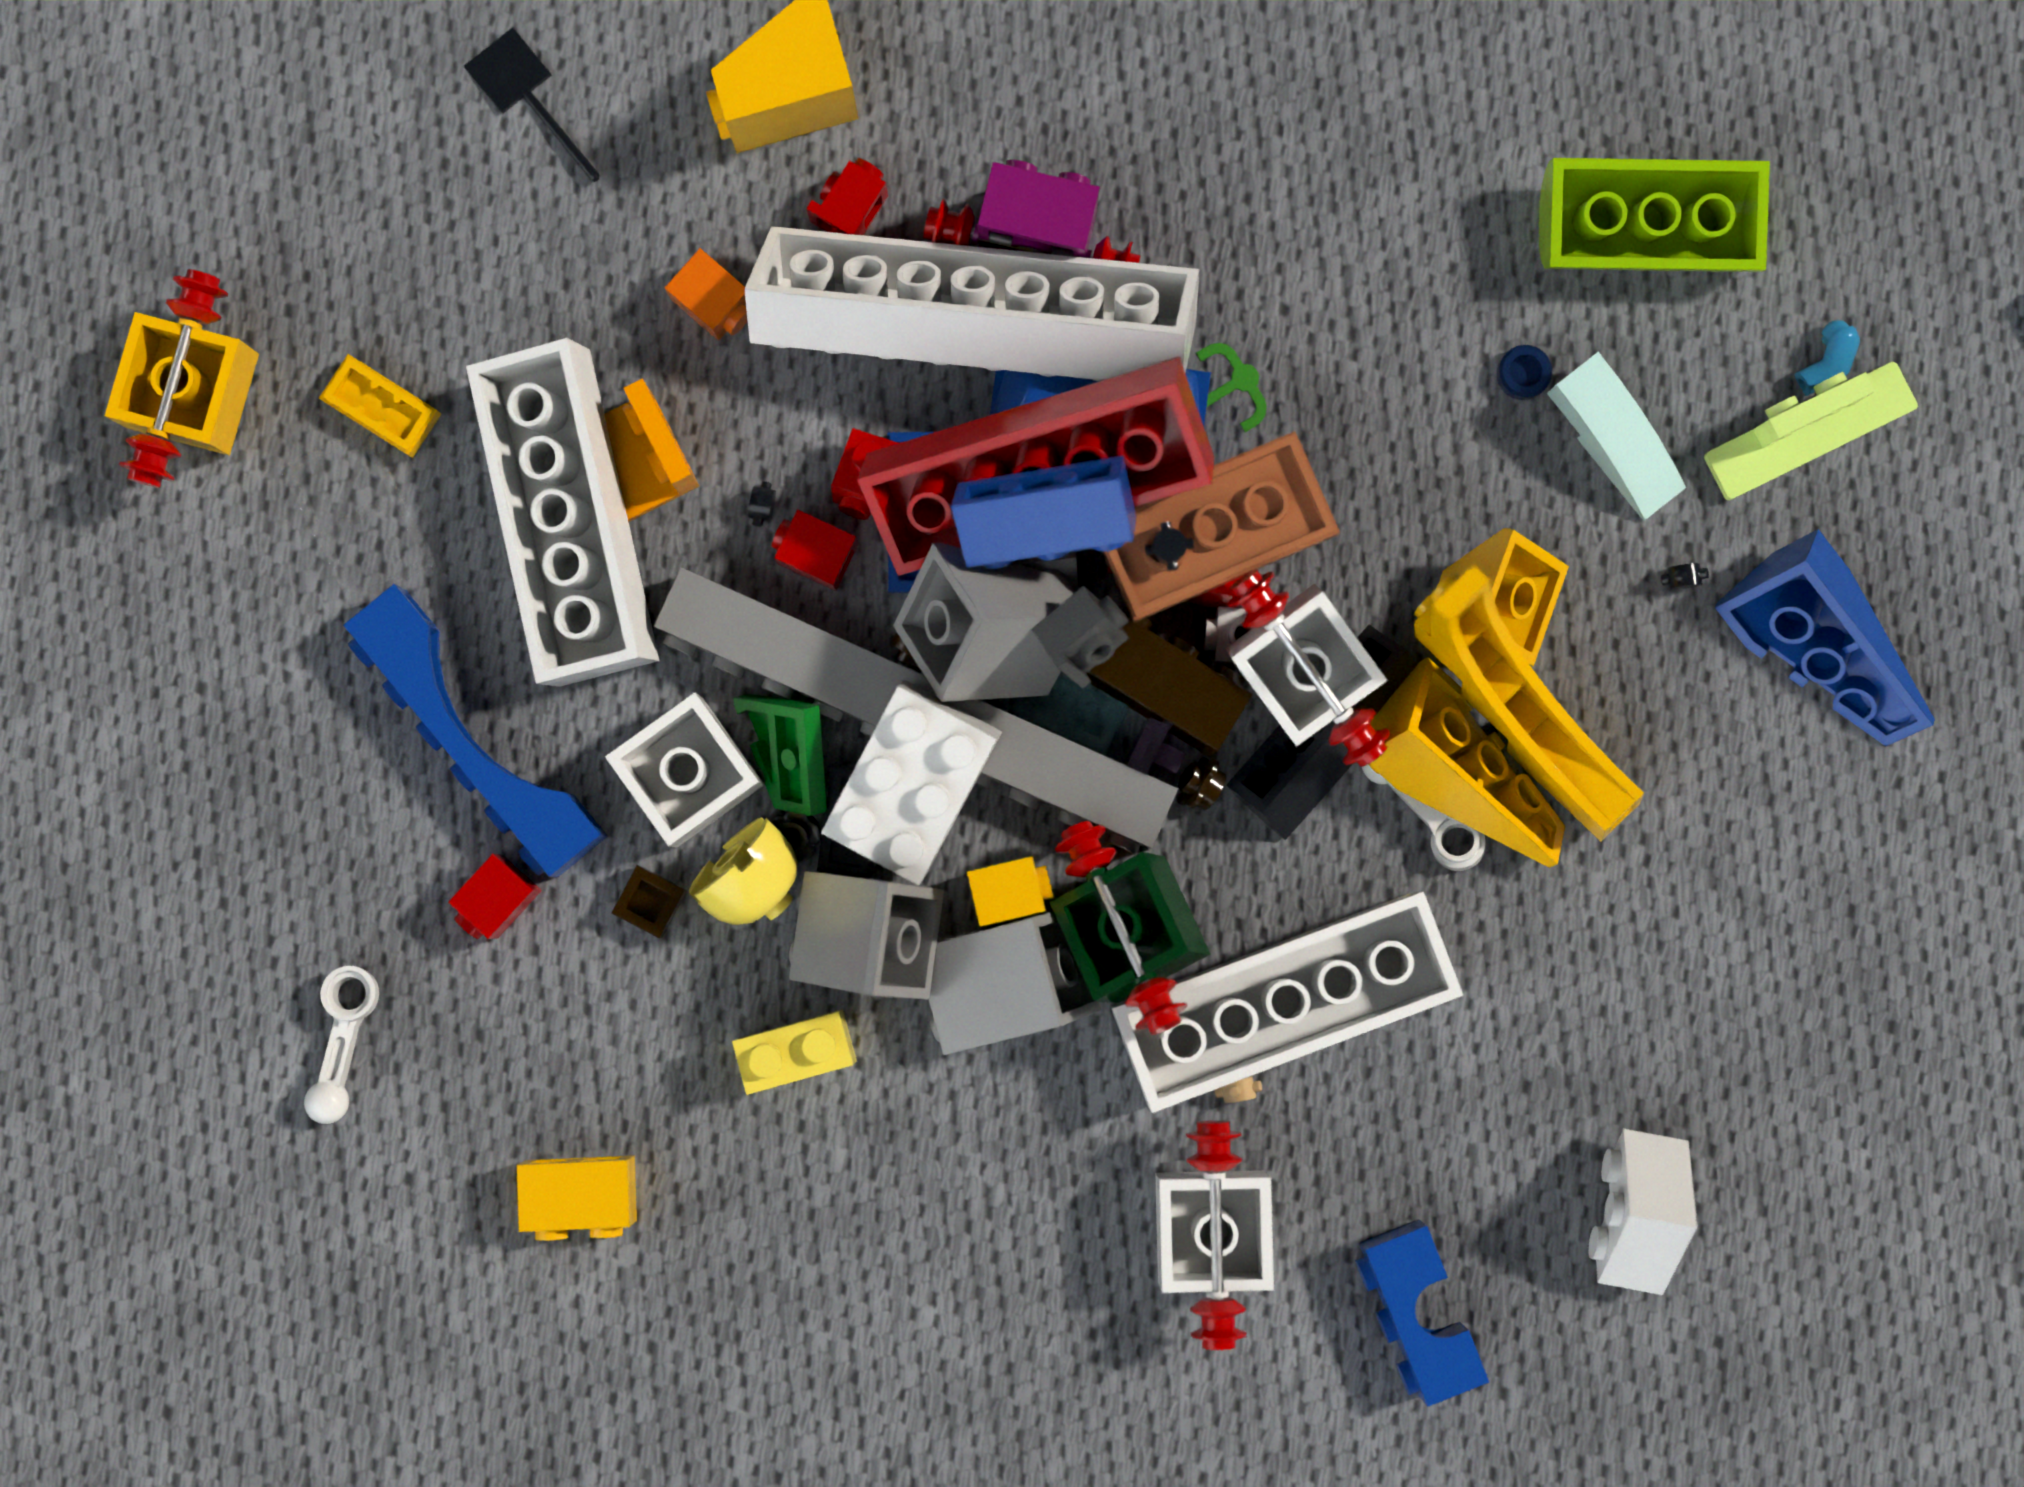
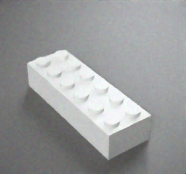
(562, 513)
(1292, 1000)

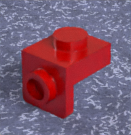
(845, 486)

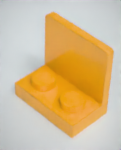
(646, 453)

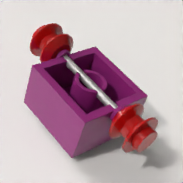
(1028, 215)

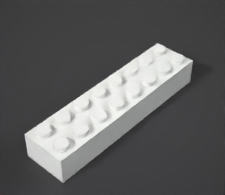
(968, 305)

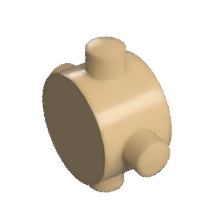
(1239, 1091)

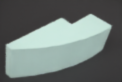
(1618, 435)

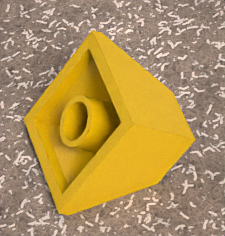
(1522, 585)

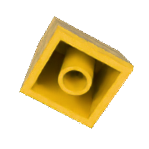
(783, 80)

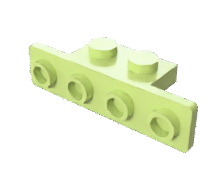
(1810, 429)

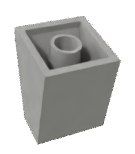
(976, 627)
(866, 935)
(1006, 984)

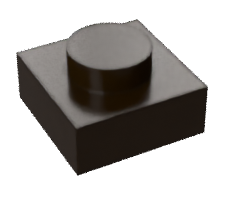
(649, 901)

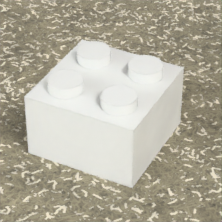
(684, 770)

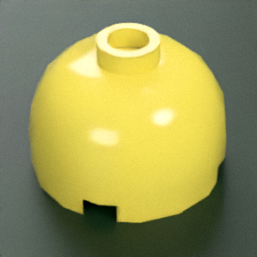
(749, 877)

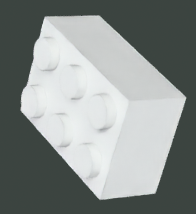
(911, 782)

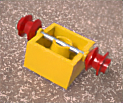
(180, 382)

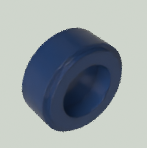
(1524, 372)

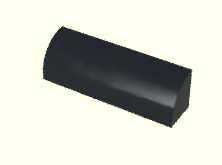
(1288, 781)

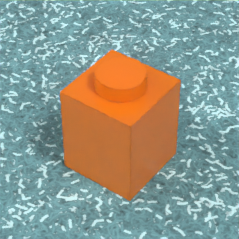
(709, 295)

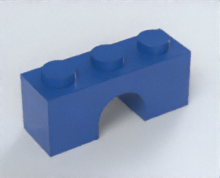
(1436, 1360)

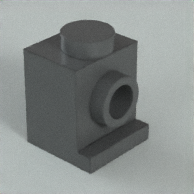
(1082, 634)

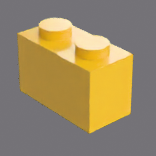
(1009, 890)
(576, 1195)

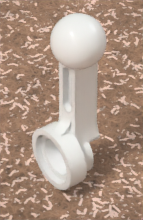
(1439, 826)
(328, 1099)

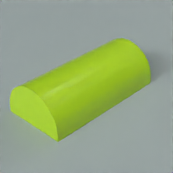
(1654, 214)

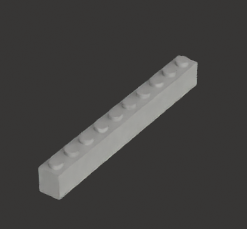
(861, 684)

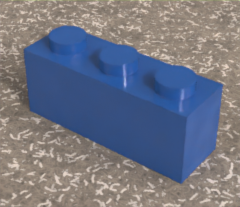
(1044, 513)

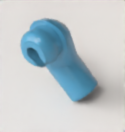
(1841, 348)

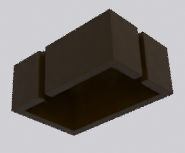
(1171, 684)

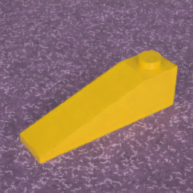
(1454, 767)

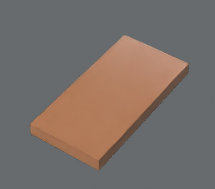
(1248, 518)

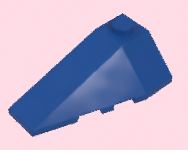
(1820, 622)

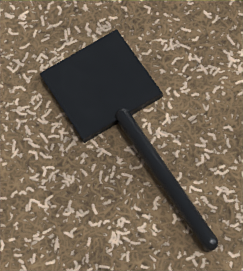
(511, 72)

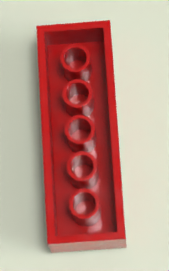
(1135, 415)

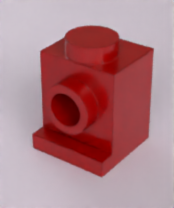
(850, 199)

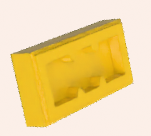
(380, 405)

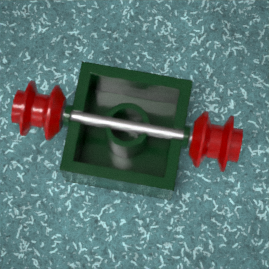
(1127, 927)

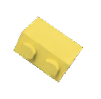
(794, 1052)

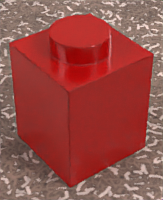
(814, 549)
(493, 898)

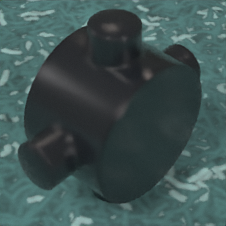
(761, 503)
(1169, 546)
(1684, 576)

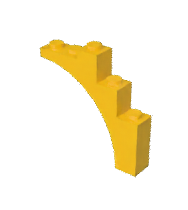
(1471, 640)

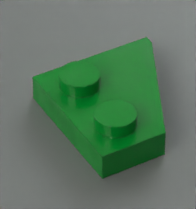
(788, 751)

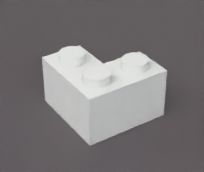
(1646, 1212)

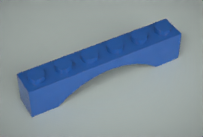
(406, 649)

